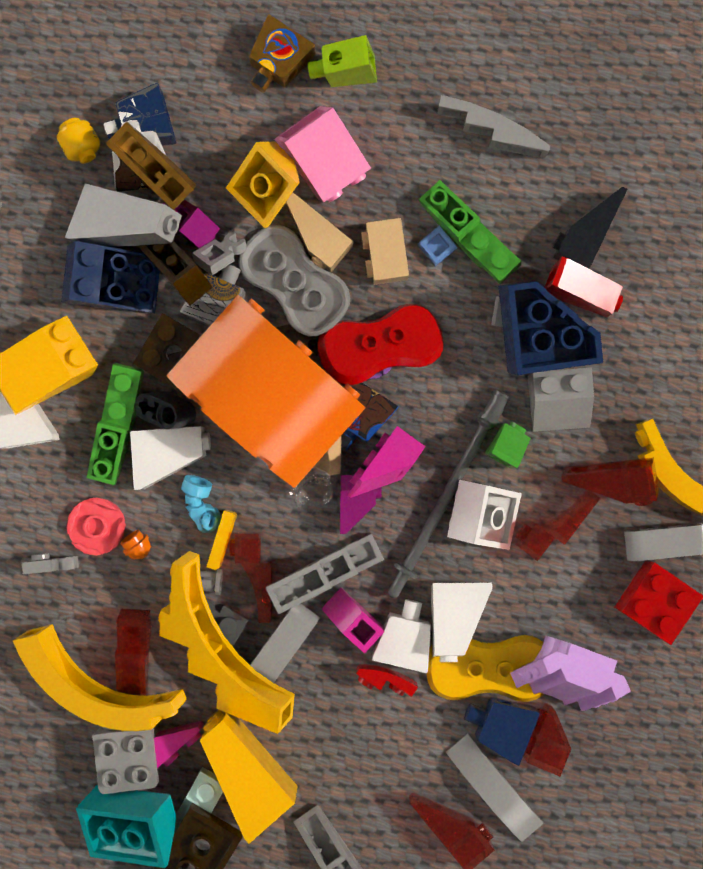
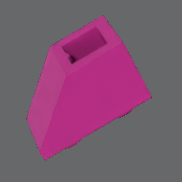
(353, 620)

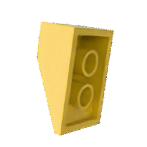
(44, 365)

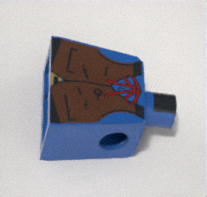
(372, 418)

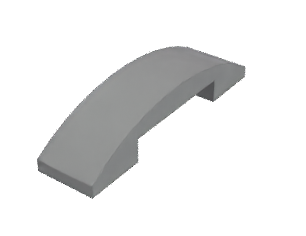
(494, 788)

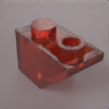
(548, 743)

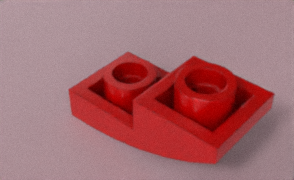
(377, 676)

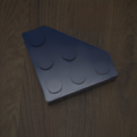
(544, 331)

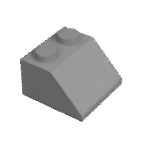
(561, 399)

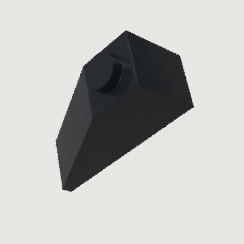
(586, 235)

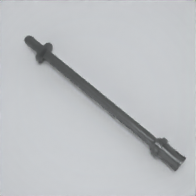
(487, 420)

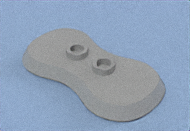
(308, 294)

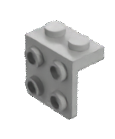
(125, 760)

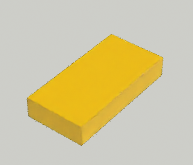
(222, 539)

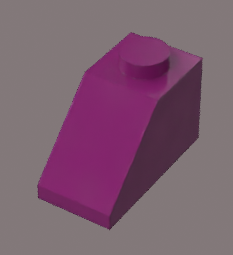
(195, 225)
(355, 508)

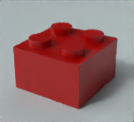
(659, 601)

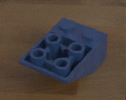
(109, 278)

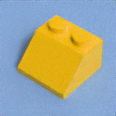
(264, 181)

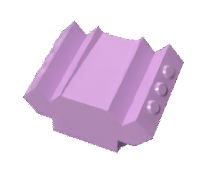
(572, 675)

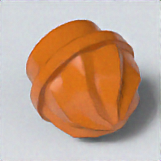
(136, 545)

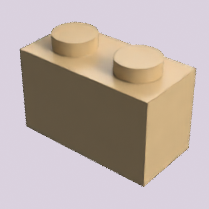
(386, 251)

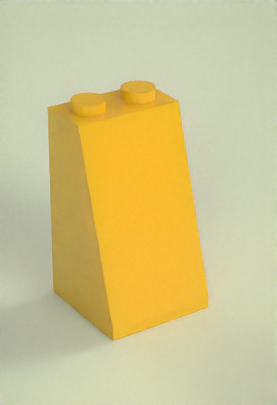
(247, 773)

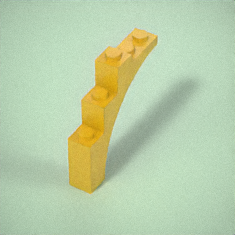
(239, 686)

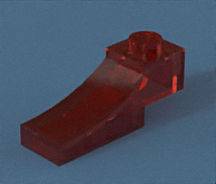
(537, 538)
(247, 551)
(133, 651)

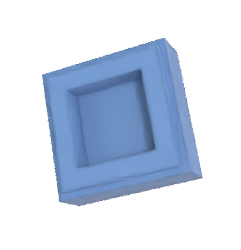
(437, 246)

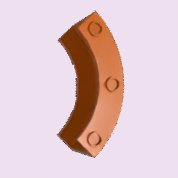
(266, 391)

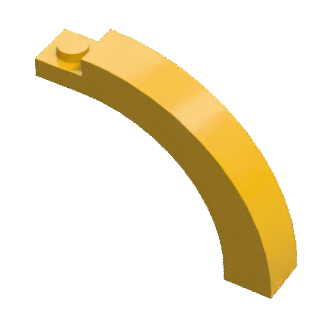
(670, 476)
(84, 696)

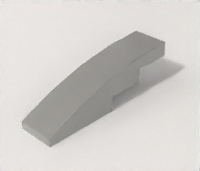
(504, 133)
(324, 573)
(325, 841)

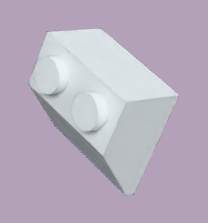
(484, 515)

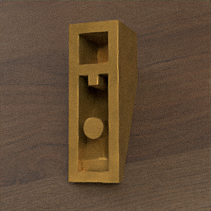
(151, 165)

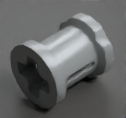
(212, 581)

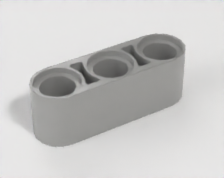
(664, 543)
(284, 642)

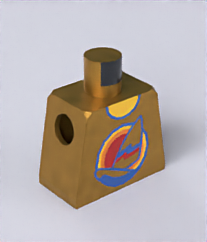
(279, 54)

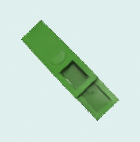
(469, 233)
(116, 423)

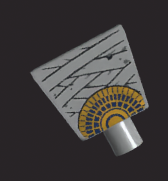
(217, 298)

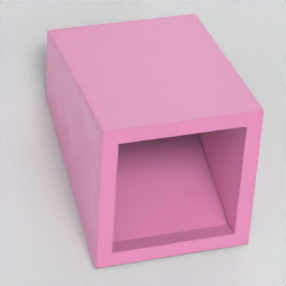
(324, 153)

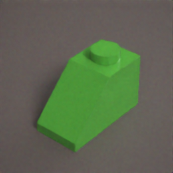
(508, 445)

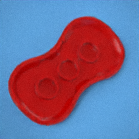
(359, 349)

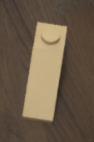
(321, 238)

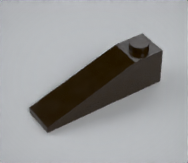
(178, 270)

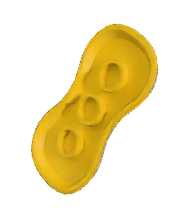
(485, 670)

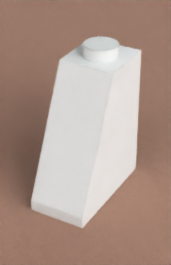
(24, 428)
(165, 452)
(455, 616)

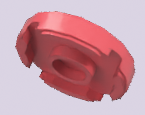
(101, 519)

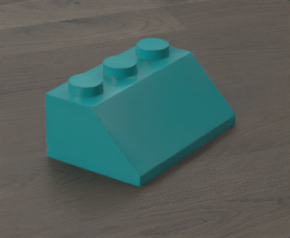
(128, 826)

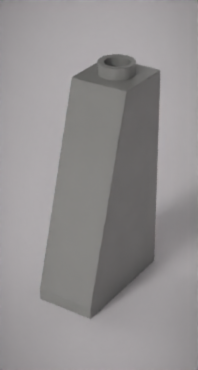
(121, 219)

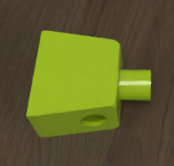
(345, 63)

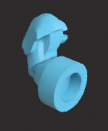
(203, 514)

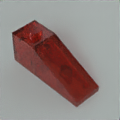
(621, 480)
(459, 833)

